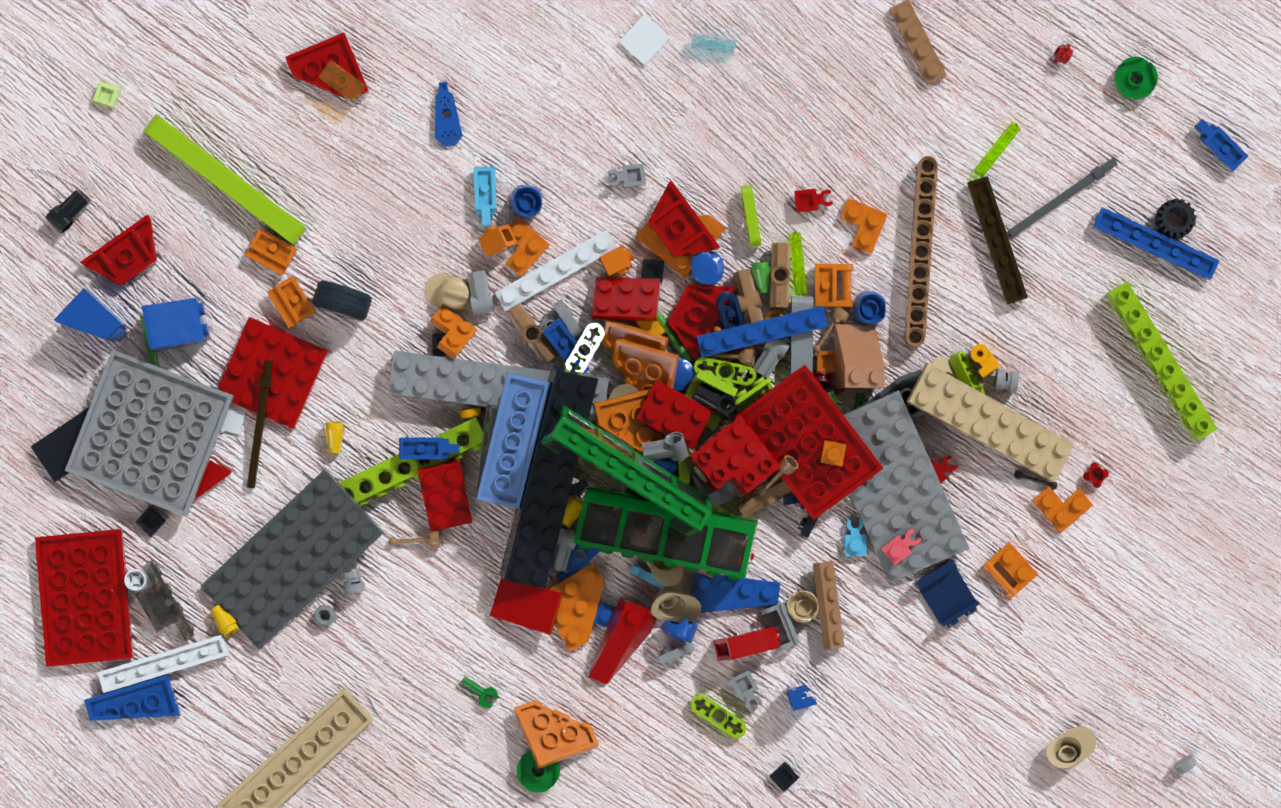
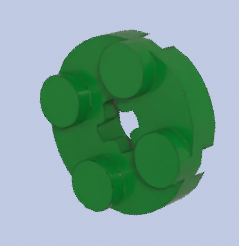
(1142, 68)
(529, 778)

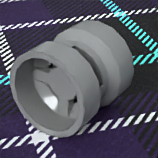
(1006, 380)
(350, 577)

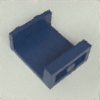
(947, 594)

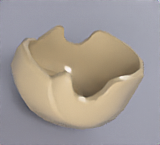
(802, 606)

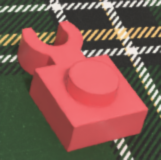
(899, 548)

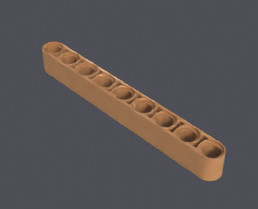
(920, 241)

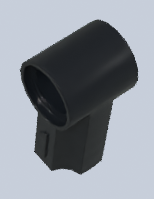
(63, 215)
(712, 398)

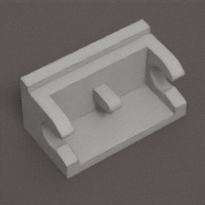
(778, 617)

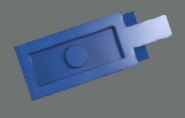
(1221, 145)
(562, 340)
(426, 448)

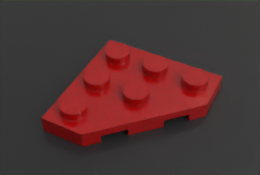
(311, 61)

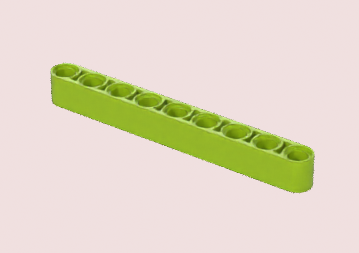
(225, 179)

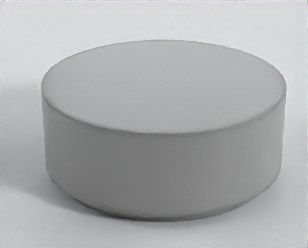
(1185, 764)

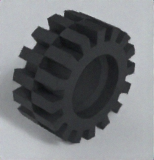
(1175, 205)

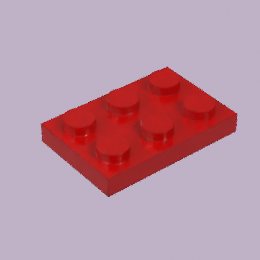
(626, 299)
(673, 412)
(444, 495)

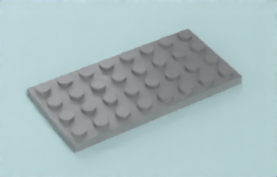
(903, 492)

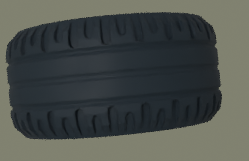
(341, 300)

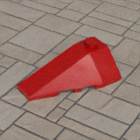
(624, 634)

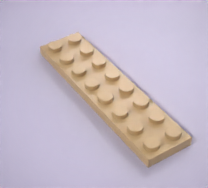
(990, 422)
(301, 755)

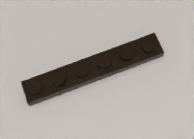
(997, 240)

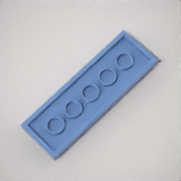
(512, 440)

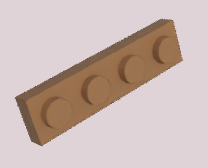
(917, 42)
(828, 605)

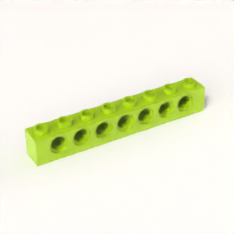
(1161, 361)
(471, 428)

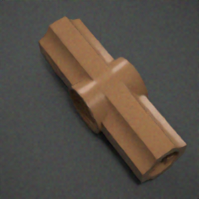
(780, 289)
(748, 296)
(523, 322)
(754, 501)

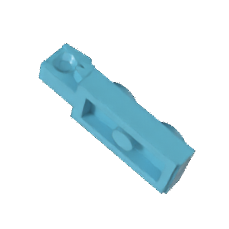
(485, 193)

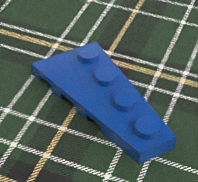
(728, 594)
(143, 699)

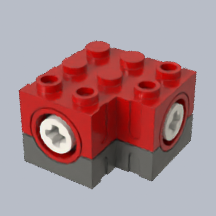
(732, 458)

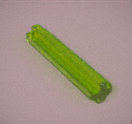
(997, 149)
(797, 263)

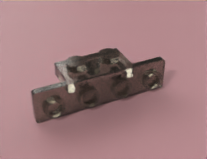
(161, 605)

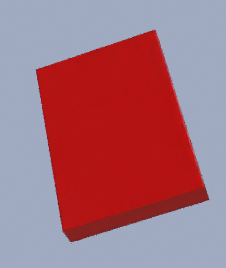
(526, 605)

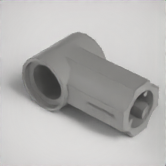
(480, 297)
(771, 355)
(671, 447)
(563, 549)

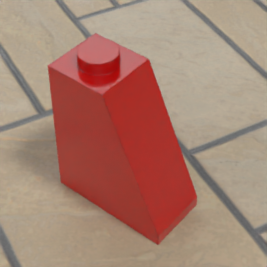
(746, 644)

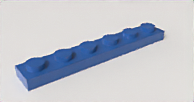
(1155, 243)
(762, 331)

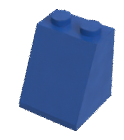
(92, 317)
(175, 324)

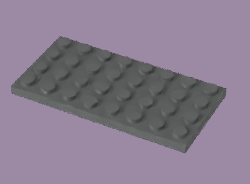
(292, 558)

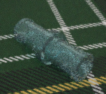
(713, 44)

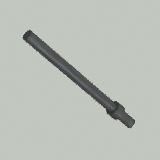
(1096, 174)

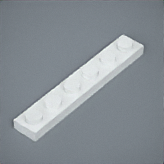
(555, 270)
(163, 663)

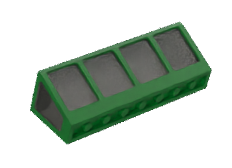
(632, 469)
(643, 530)

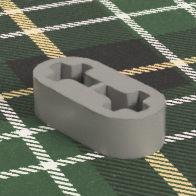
(567, 319)

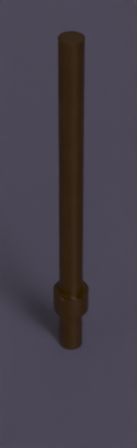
(265, 382)

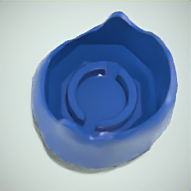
(526, 201)
(707, 268)
(869, 308)
(684, 375)
(681, 631)

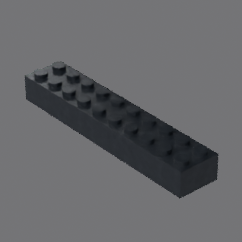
(547, 485)

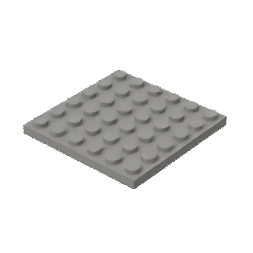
(149, 433)

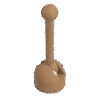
(838, 316)
(746, 356)
(788, 466)
(432, 540)

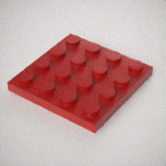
(293, 371)

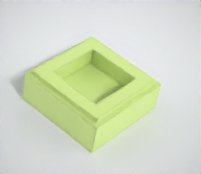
(106, 95)

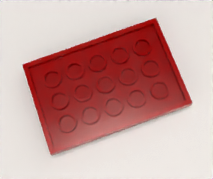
(795, 422)
(84, 597)

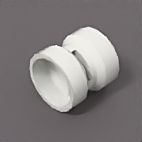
(133, 579)

